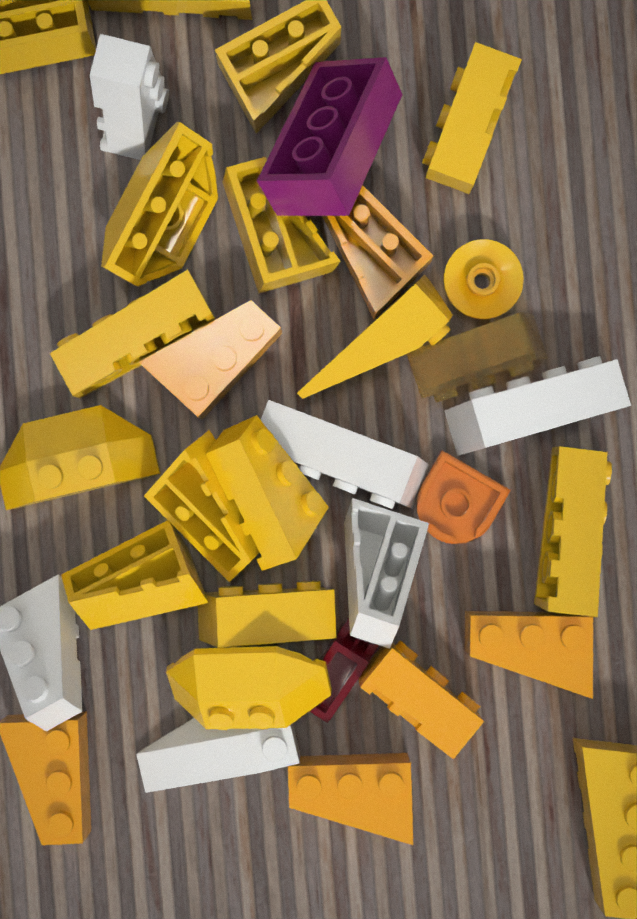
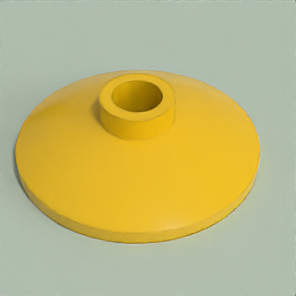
(492, 261)

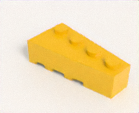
(610, 817)

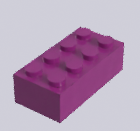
(331, 138)

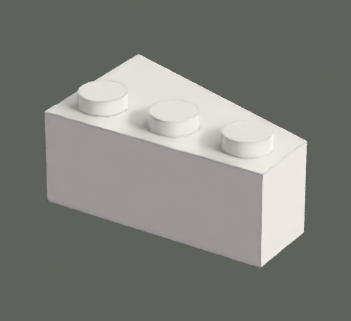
(129, 92)
(380, 568)
(41, 653)

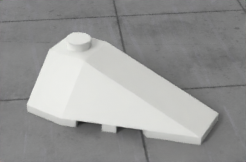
(206, 755)

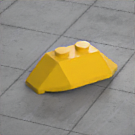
(162, 208)
(74, 456)
(248, 686)

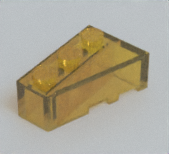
(477, 356)

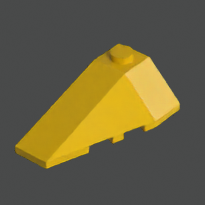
(404, 327)

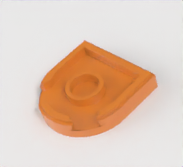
(458, 500)

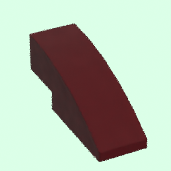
(345, 662)

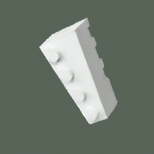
(538, 405)
(346, 456)

